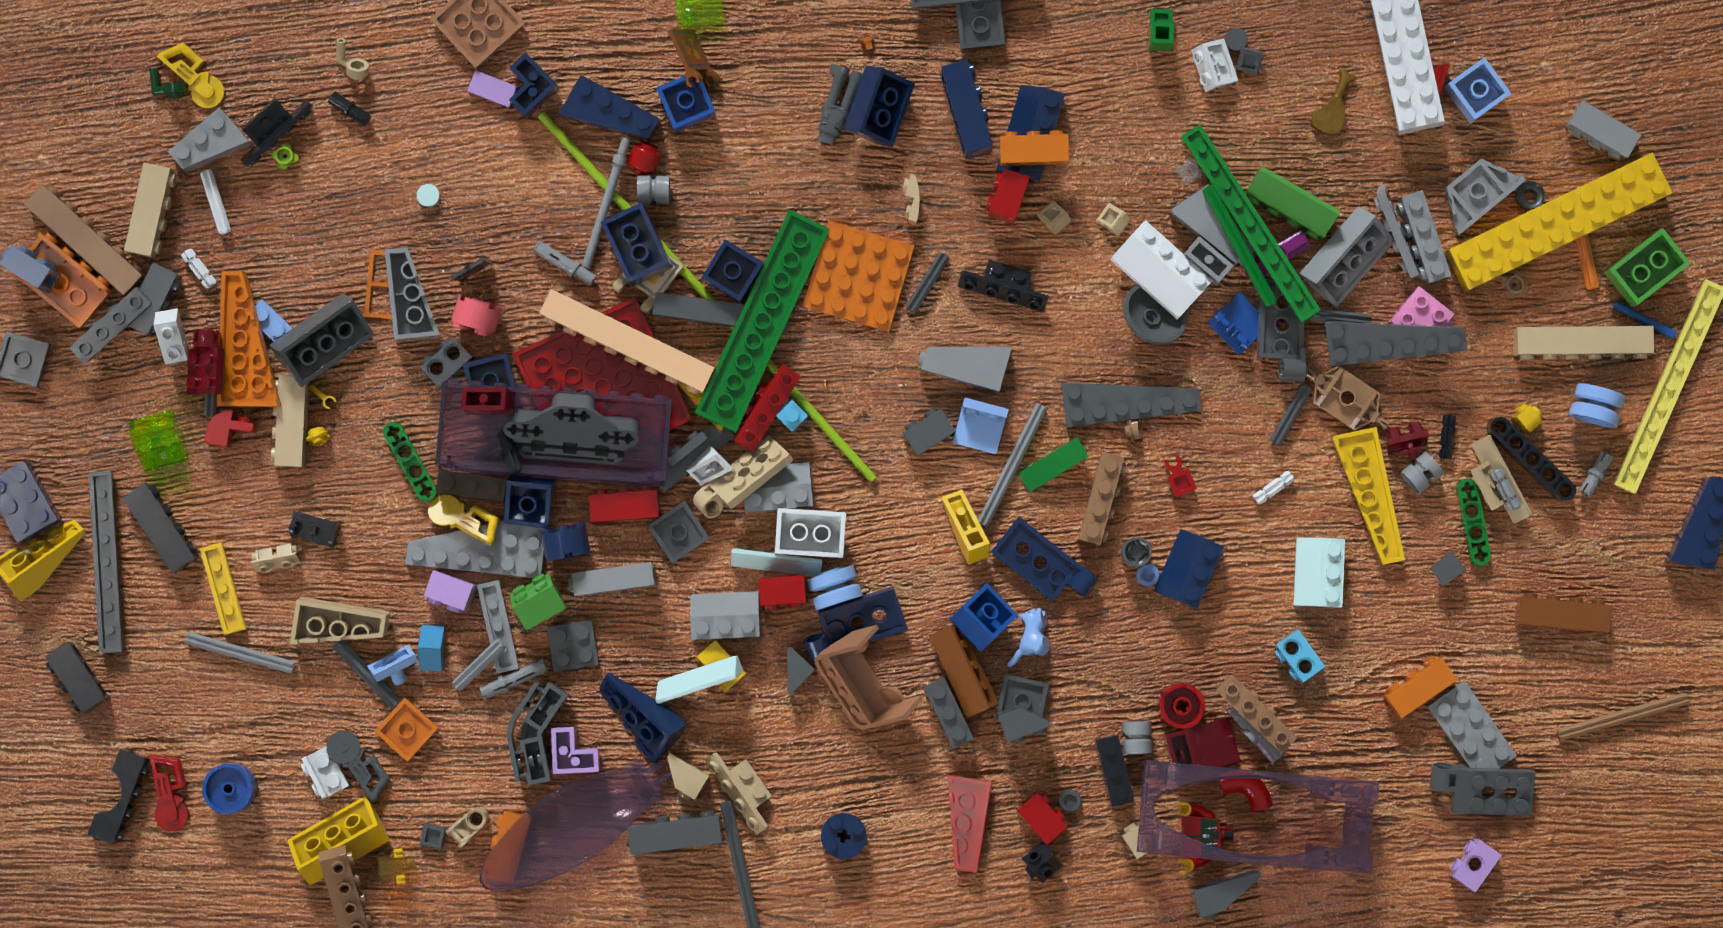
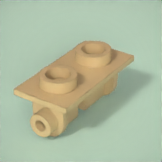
(265, 561)

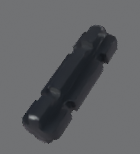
(1447, 436)

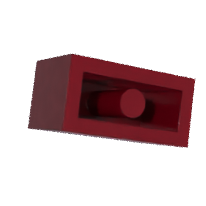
(488, 401)

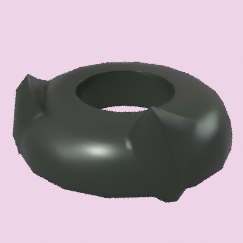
(1530, 186)

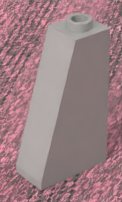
(1201, 221)
(969, 365)
(613, 579)

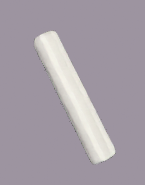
(215, 201)

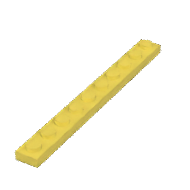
(1669, 386)

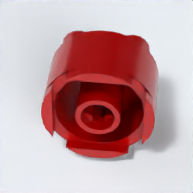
(1193, 710)

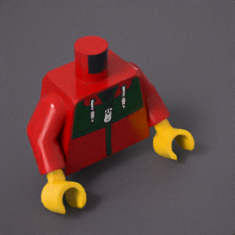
(1201, 826)

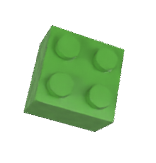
(537, 601)

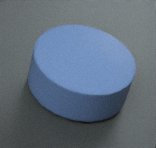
(1147, 575)

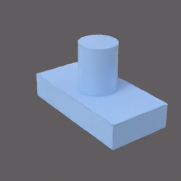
(393, 665)

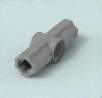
(1255, 737)

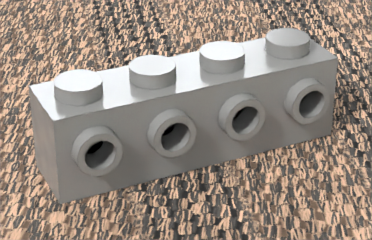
(1423, 237)

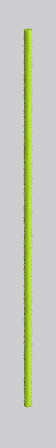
(702, 291)

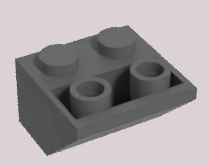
(1019, 722)

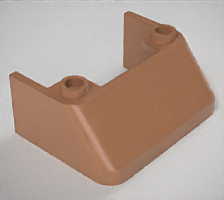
(857, 685)

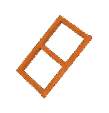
(374, 284)

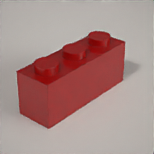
(624, 505)

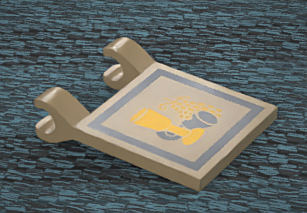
(655, 284)

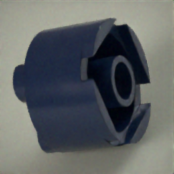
(565, 542)
(851, 846)

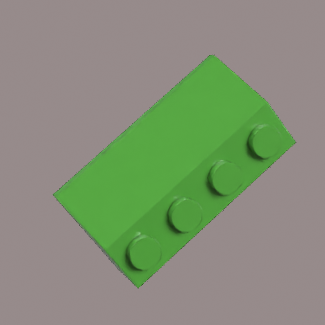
(1291, 203)

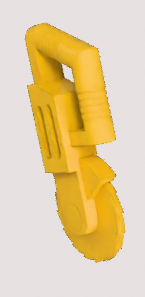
(205, 89)
(449, 511)

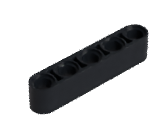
(1542, 461)

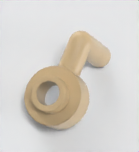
(356, 67)

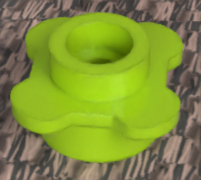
(284, 162)

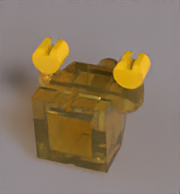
(394, 866)

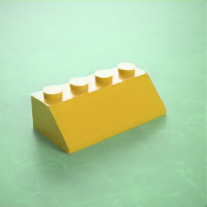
(353, 826)

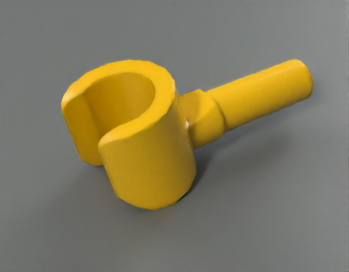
(322, 396)

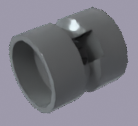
(1136, 552)

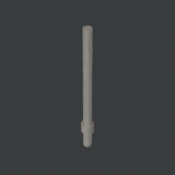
(619, 160)

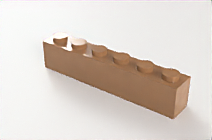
(83, 239)

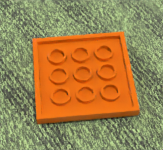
(858, 276)

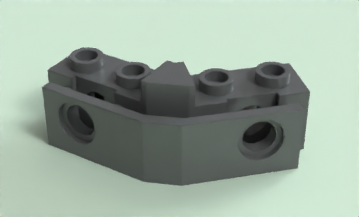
(533, 730)

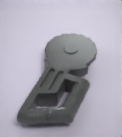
(345, 749)

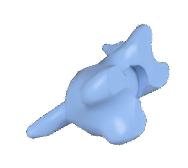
(1033, 640)

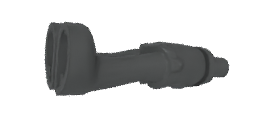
(834, 116)

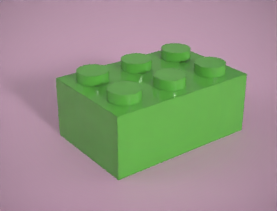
(1647, 267)

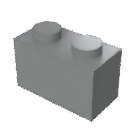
(1208, 260)

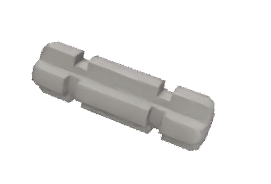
(1505, 489)

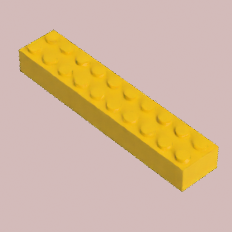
(1558, 222)

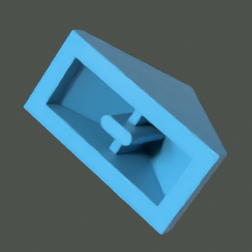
(431, 648)

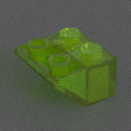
(158, 440)

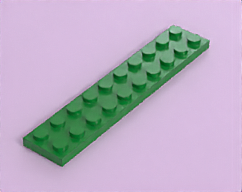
(761, 321)

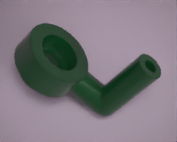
(174, 90)

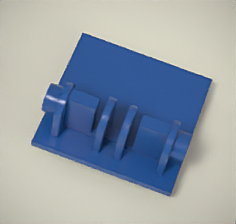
(1237, 323)

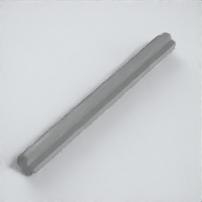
(1012, 465)

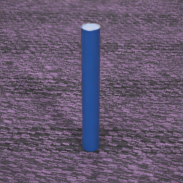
(1659, 327)

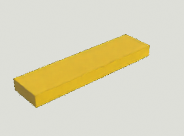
(223, 588)

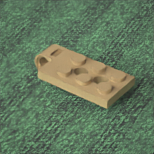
(733, 486)

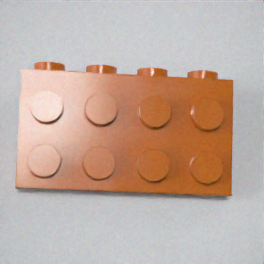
(77, 290)

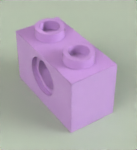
(1487, 859)

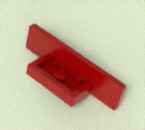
(766, 406)

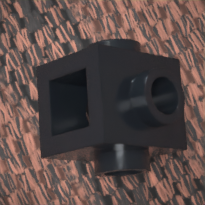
(1041, 863)

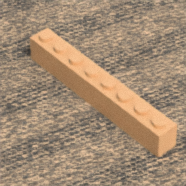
(626, 341)

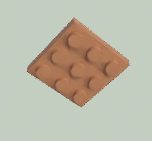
(478, 27)

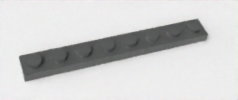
(106, 562)

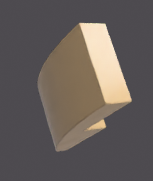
(911, 189)

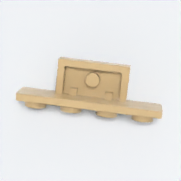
(1491, 460)
(743, 788)

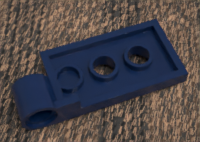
(1059, 567)
(837, 619)

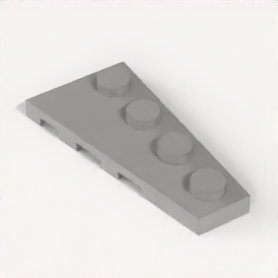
(1391, 224)

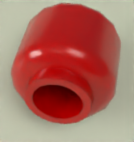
(644, 158)

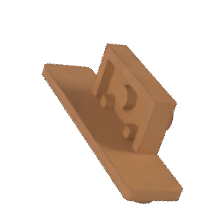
(1254, 712)

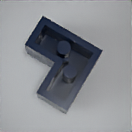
(536, 89)

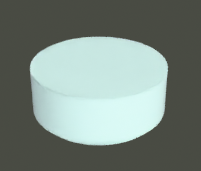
(428, 195)

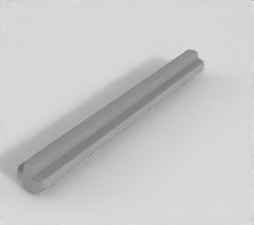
(240, 652)

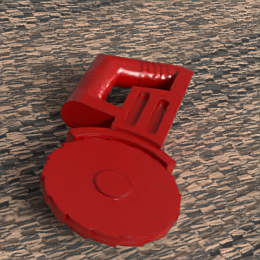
(171, 811)

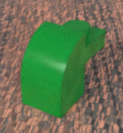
(1161, 30)

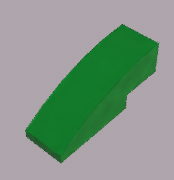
(1053, 464)

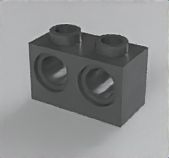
(450, 367)

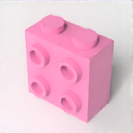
(1422, 309)

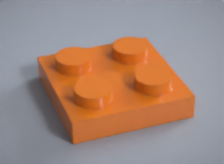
(406, 729)

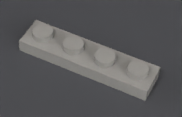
(498, 624)

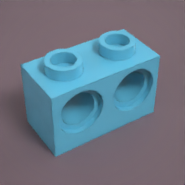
(1303, 652)

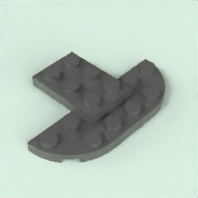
(977, 21)

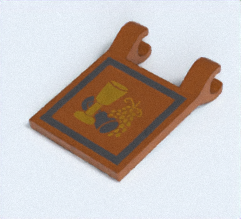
(692, 57)

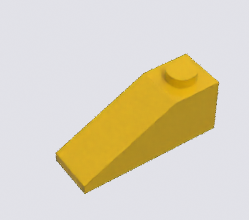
(966, 527)

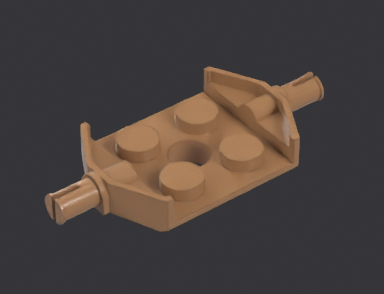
(1328, 392)

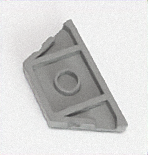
(1478, 192)

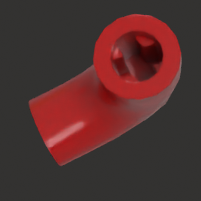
(1253, 789)

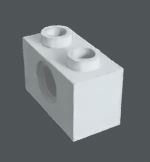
(171, 336)

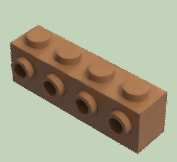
(1100, 499)
(343, 888)

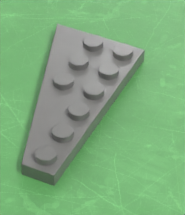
(514, 552)

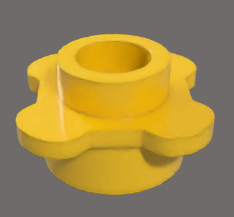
(317, 436)

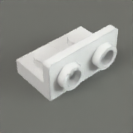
(1214, 64)
(325, 773)

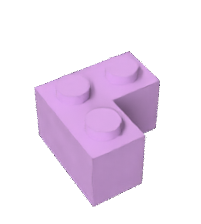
(450, 591)
(567, 757)

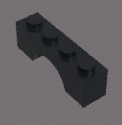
(130, 769)

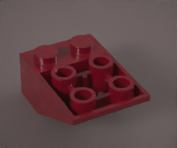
(1203, 744)

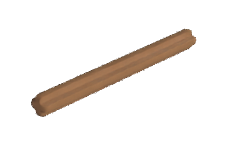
(1623, 716)

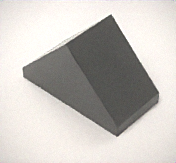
(797, 668)

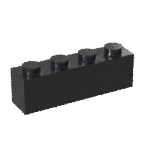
(161, 528)

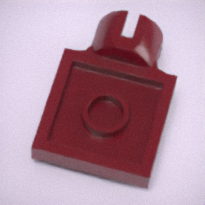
(205, 363)

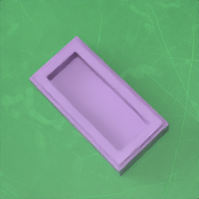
(491, 89)

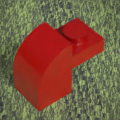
(221, 428)

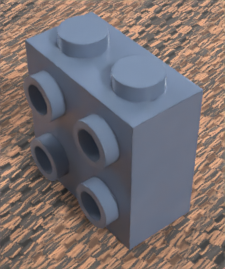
(25, 265)

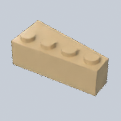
(333, 621)

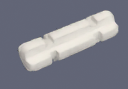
(198, 268)
(1273, 487)

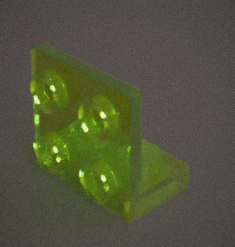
(699, 13)

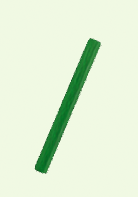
(1239, 245)

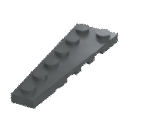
(1377, 342)
(1114, 403)

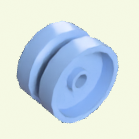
(1597, 405)
(834, 586)

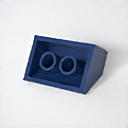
(1188, 569)

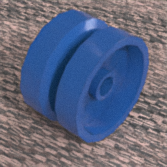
(224, 775)

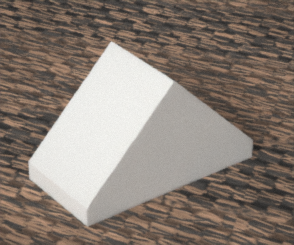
(708, 466)

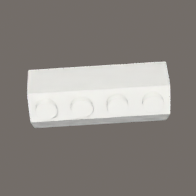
(1161, 269)

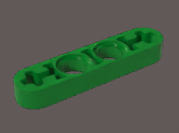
(407, 463)
(1477, 521)

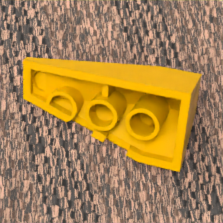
(32, 565)

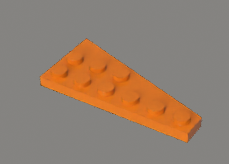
(247, 368)

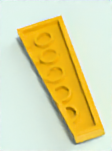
(1367, 476)

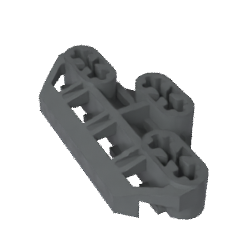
(571, 421)

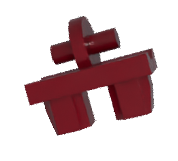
(1409, 443)

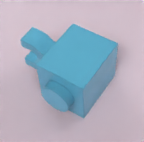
(792, 416)

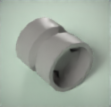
(653, 190)
(1421, 473)
(1137, 737)

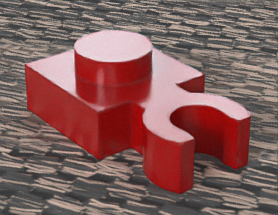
(1180, 480)

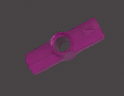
(1291, 247)

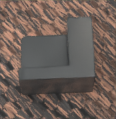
(1447, 568)

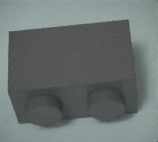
(928, 432)

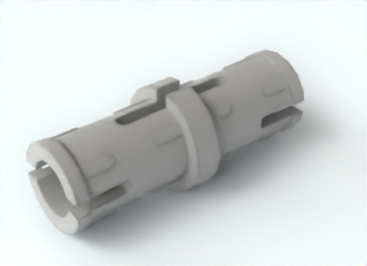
(1596, 474)

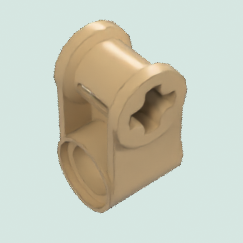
(465, 829)

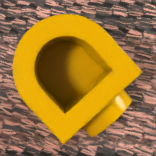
(1527, 417)

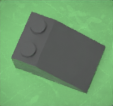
(1219, 894)

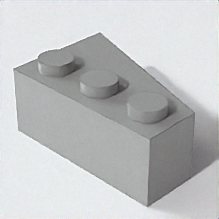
(209, 141)

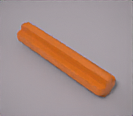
(1587, 262)

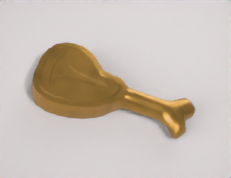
(1331, 117)

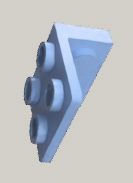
(980, 425)

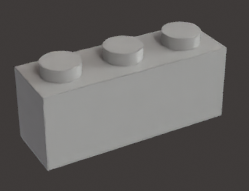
(1602, 131)

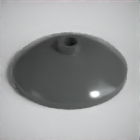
(1162, 327)

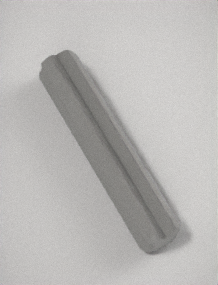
(478, 664)

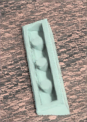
(776, 562)
(698, 679)

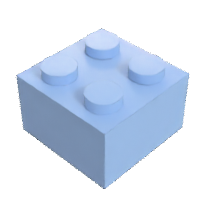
(1477, 90)

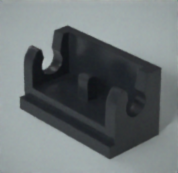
(314, 529)

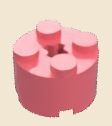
(476, 314)

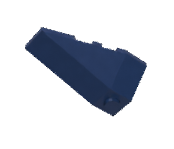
(650, 722)

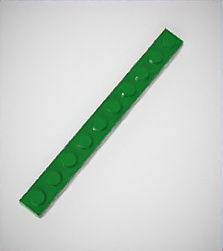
(1251, 224)

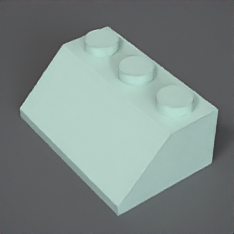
(1319, 572)

